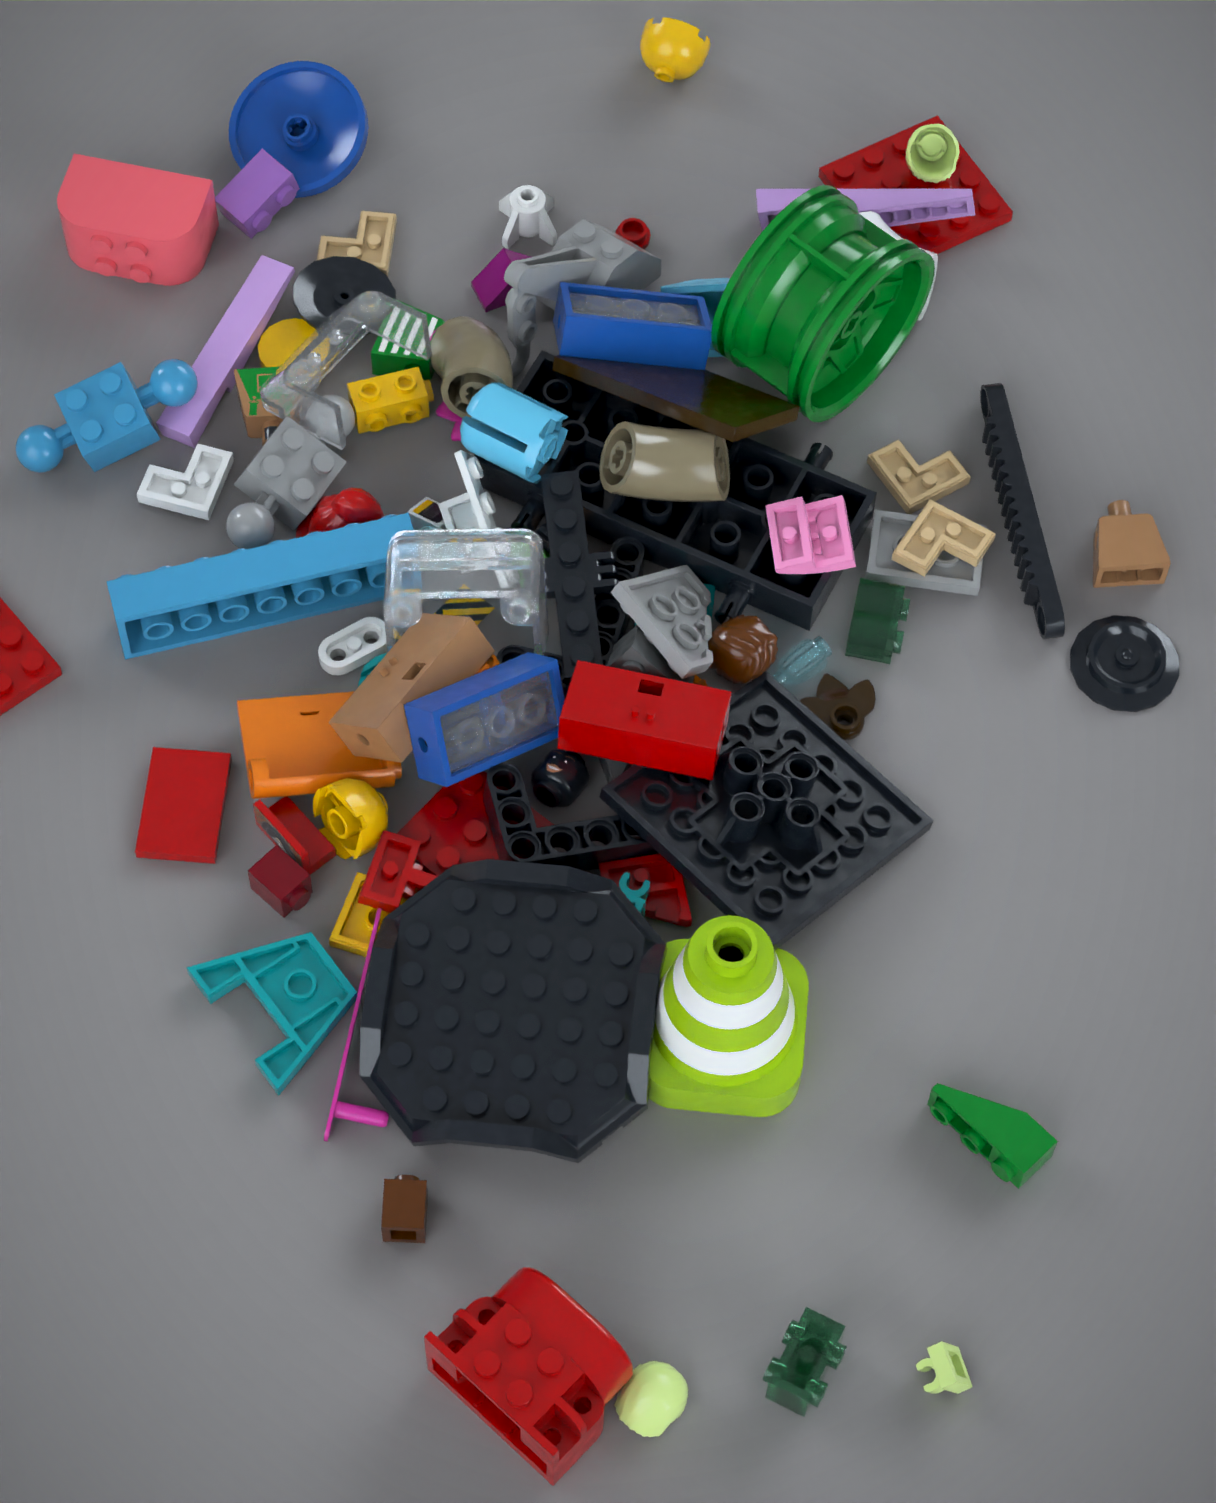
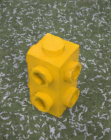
(390, 399)

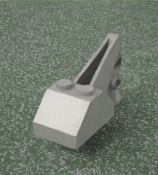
(580, 256)

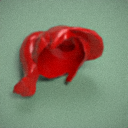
(340, 509)

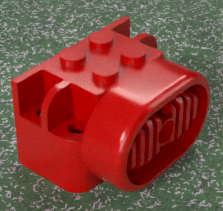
(532, 1369)

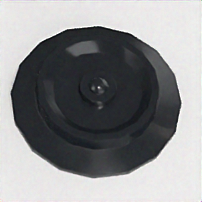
(333, 283)
(1124, 663)

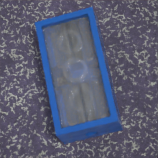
(632, 326)
(485, 718)

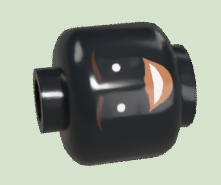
(559, 778)

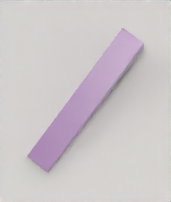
(893, 205)
(228, 349)

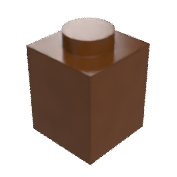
(404, 1209)

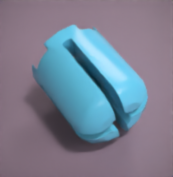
(512, 430)

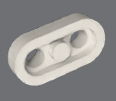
(352, 646)

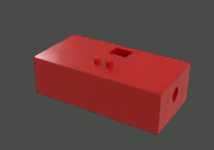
(644, 720)

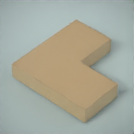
(372, 243)
(917, 484)
(941, 530)

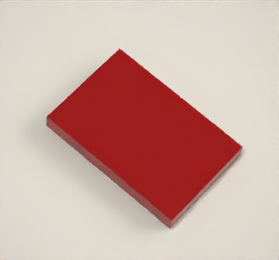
(183, 805)

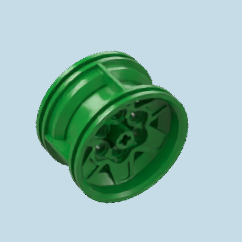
(821, 302)

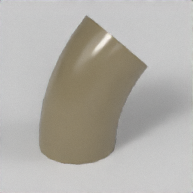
(467, 359)
(665, 464)

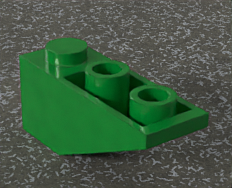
(1001, 1134)

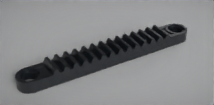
(1020, 512)

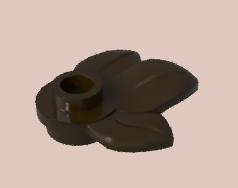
(838, 703)

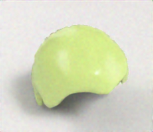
(932, 153)
(652, 1398)

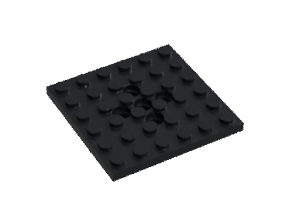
(782, 822)

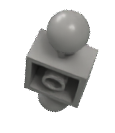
(285, 480)

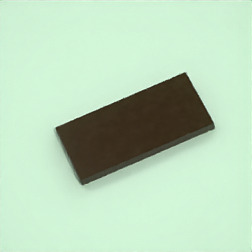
(686, 395)

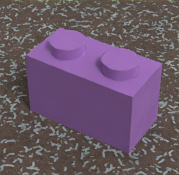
(257, 194)

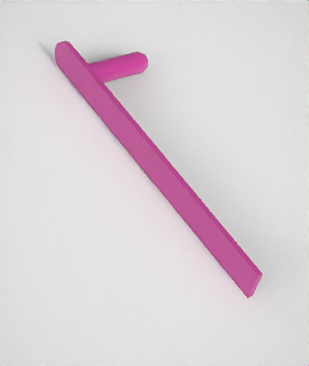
(346, 1110)

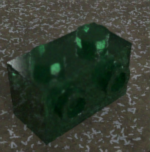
(811, 1349)

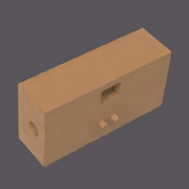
(423, 660)

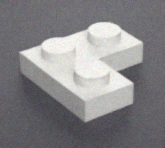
(192, 491)

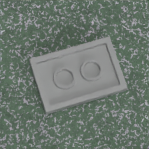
(946, 573)

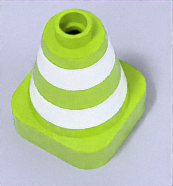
(729, 1022)

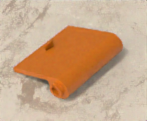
(297, 751)

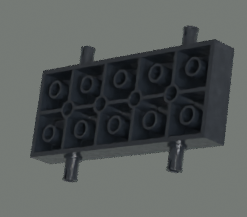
(718, 540)

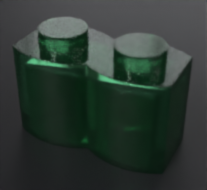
(875, 621)

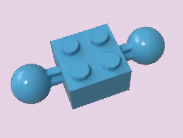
(107, 416)

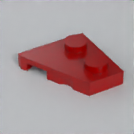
(667, 891)

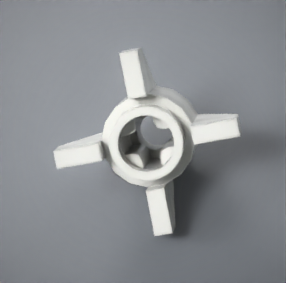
(528, 215)

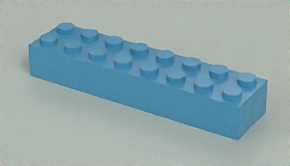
(253, 587)

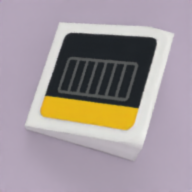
(426, 514)

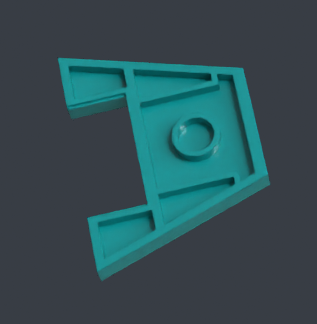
(297, 989)

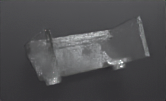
(293, 384)
(466, 566)

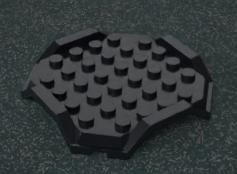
(512, 1009)

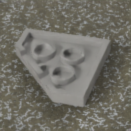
(672, 615)

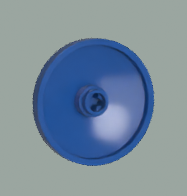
(305, 120)

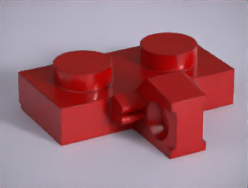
(393, 873)

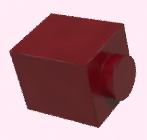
(280, 881)

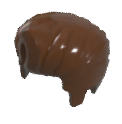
(742, 649)

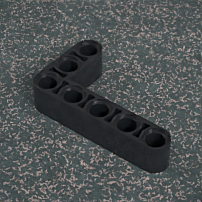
(606, 605)
(539, 842)

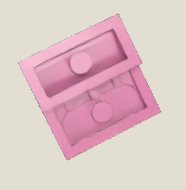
(810, 536)

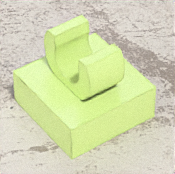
(949, 1369)

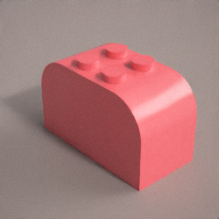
(136, 220)

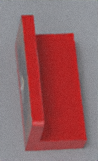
(294, 833)

